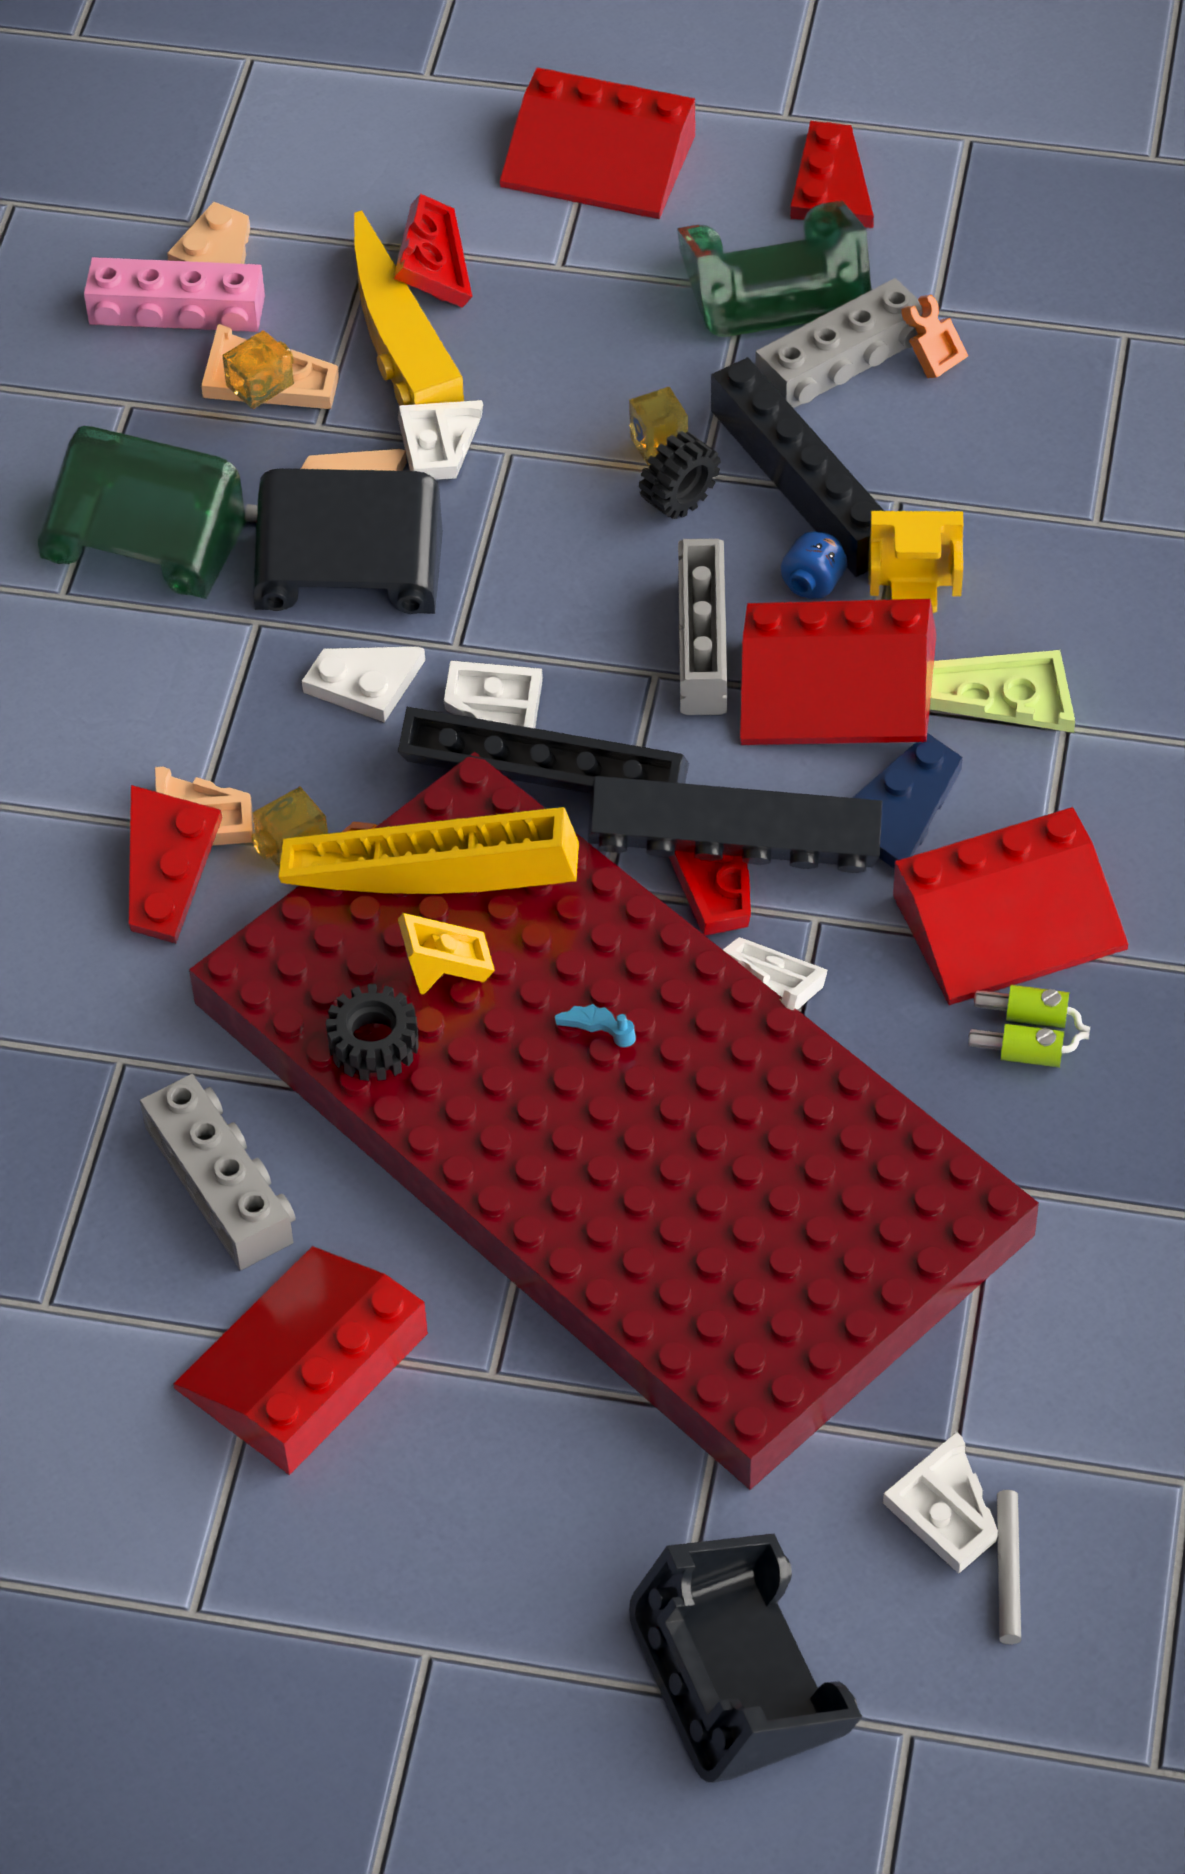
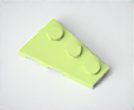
(1006, 688)

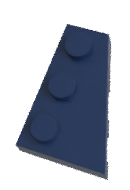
(911, 794)

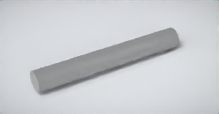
(1008, 1567)

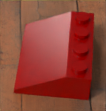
(599, 143)
(837, 672)
(1009, 905)
(305, 1355)

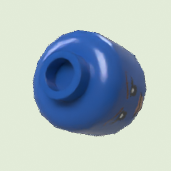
(813, 565)

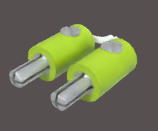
(1029, 1043)

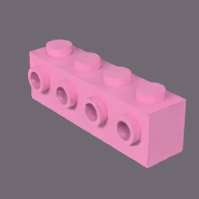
(174, 294)

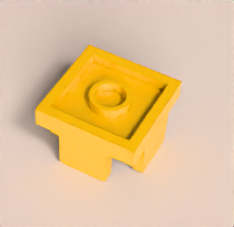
(916, 553)

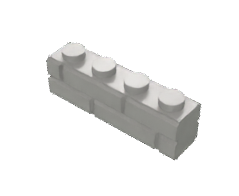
(702, 627)

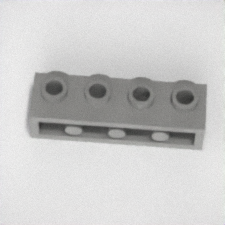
(839, 344)
(218, 1171)

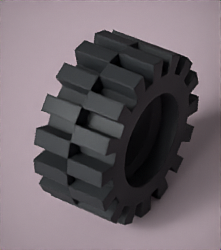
(679, 475)
(372, 1009)

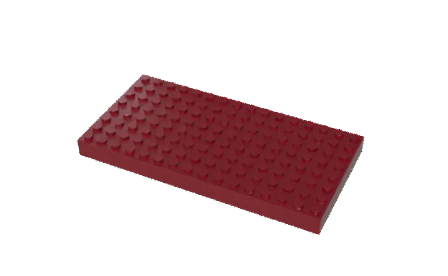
(702, 1209)

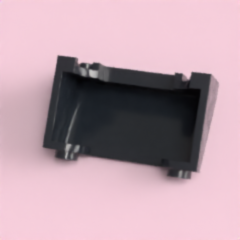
(348, 534)
(730, 1659)

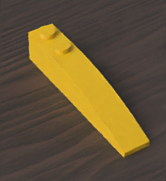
(399, 330)
(439, 855)

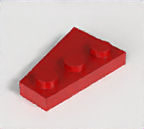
(831, 173)
(433, 252)
(166, 859)
(715, 891)

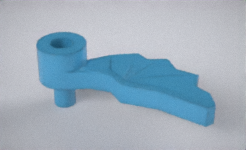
(595, 1019)

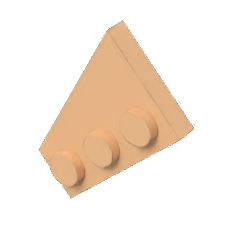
(313, 378)

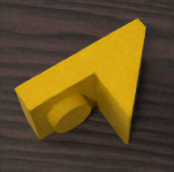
(444, 948)

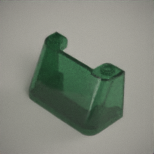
(780, 281)
(145, 505)

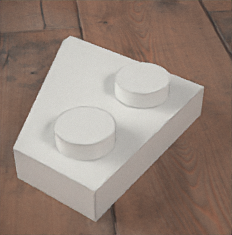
(439, 435)
(364, 678)
(494, 692)
(787, 976)
(945, 1505)

